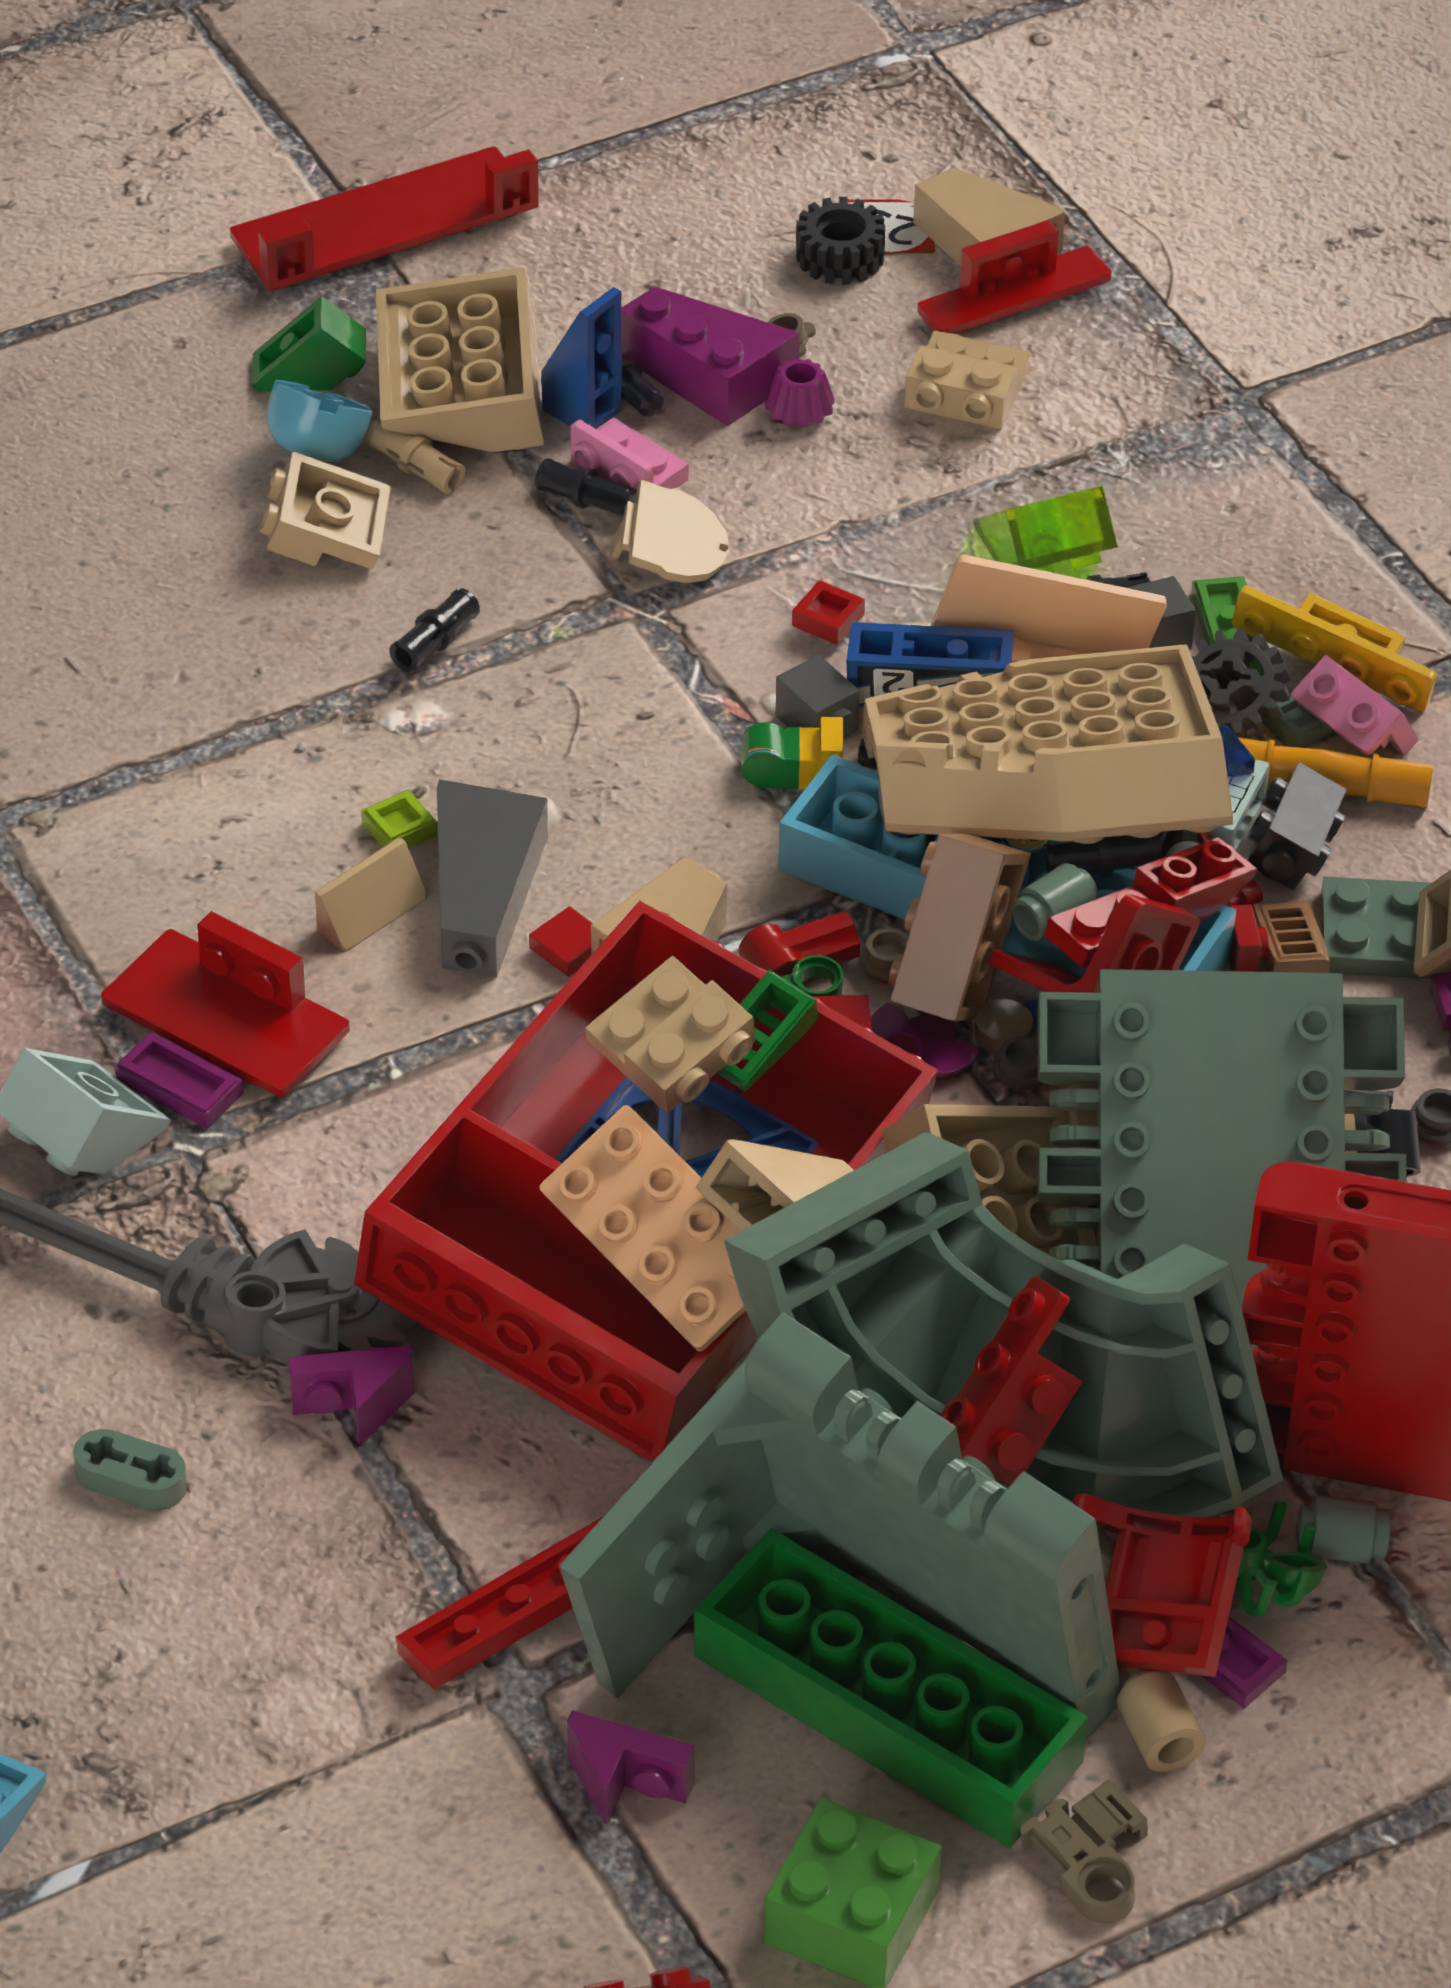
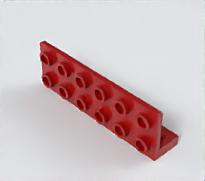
(388, 216)

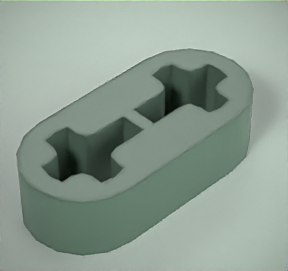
(130, 1469)

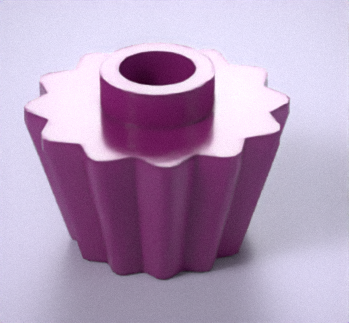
(800, 394)

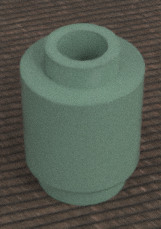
(1050, 895)
(1345, 1528)

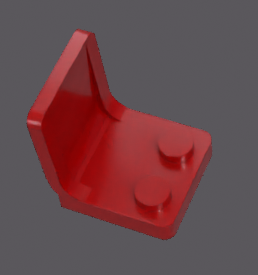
(1137, 937)

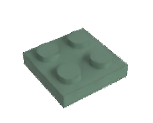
(1370, 925)

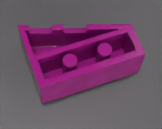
(705, 351)

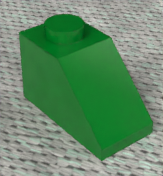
(312, 350)

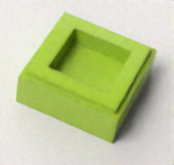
(399, 817)

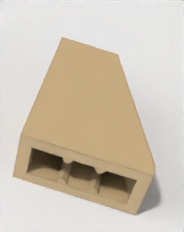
(967, 209)
(685, 892)
(759, 1180)

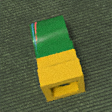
(789, 756)

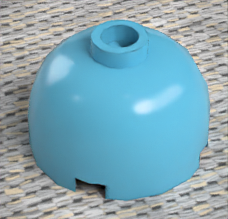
(316, 422)

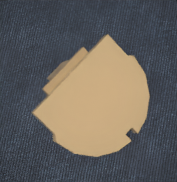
(671, 535)

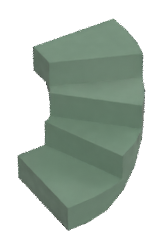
(920, 1277)

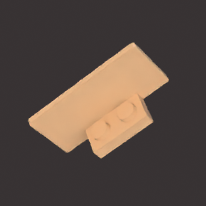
(1047, 610)
(651, 1224)

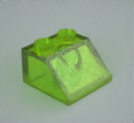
(1050, 531)

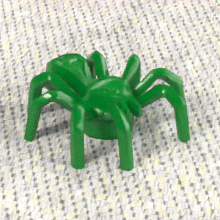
(1283, 1574)

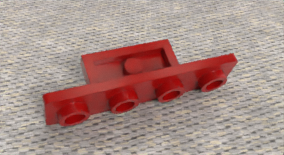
(1012, 276)
(1014, 1390)

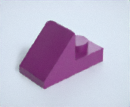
(362, 1380)
(619, 1756)

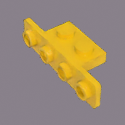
(1347, 638)

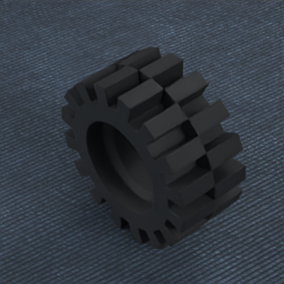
(840, 259)

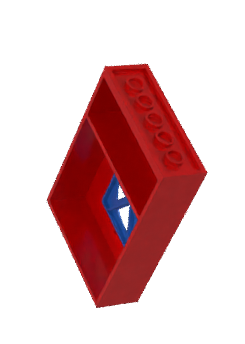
(508, 1278)

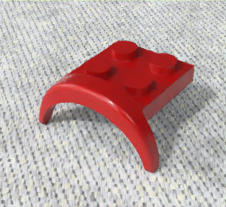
(1170, 1584)

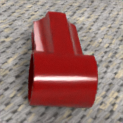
(781, 950)

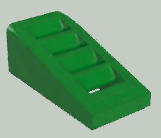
(800, 1014)

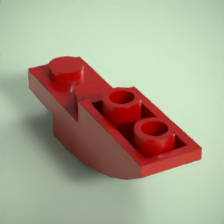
(1192, 879)

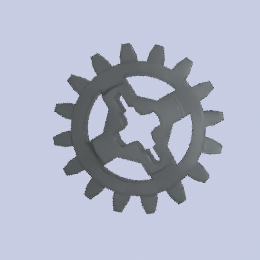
(1234, 689)

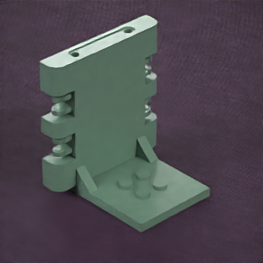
(1199, 1096)
(869, 1493)

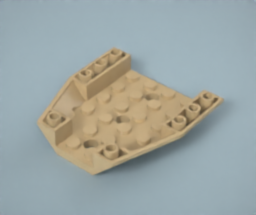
(1053, 750)

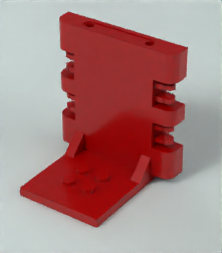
(1354, 1325)

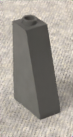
(486, 866)

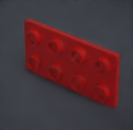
(230, 1003)

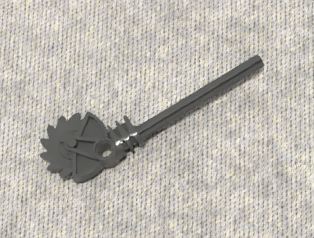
(280, 1304)

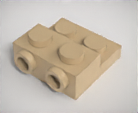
(966, 379)
(324, 512)
(673, 1034)

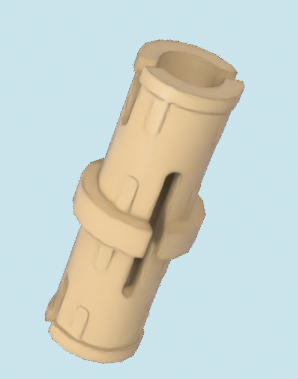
(416, 457)

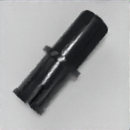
(639, 391)
(583, 487)

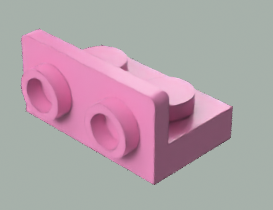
(625, 455)
(1353, 709)

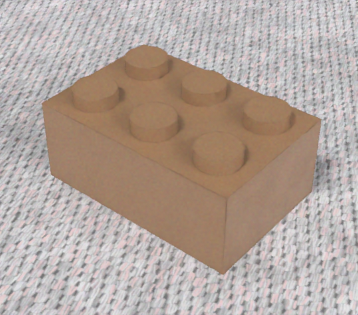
(957, 925)

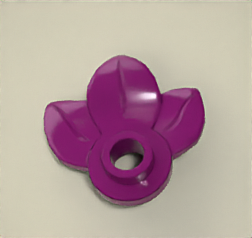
(926, 1037)

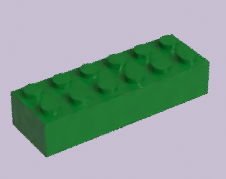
(890, 1687)

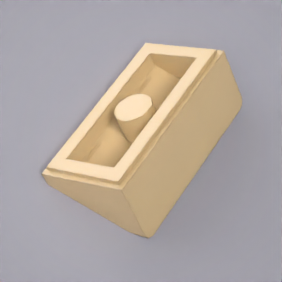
(369, 896)

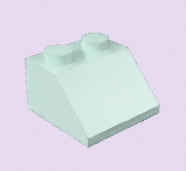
(76, 1112)

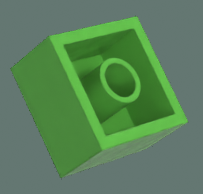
(851, 1894)

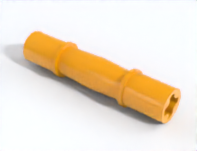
(1373, 778)

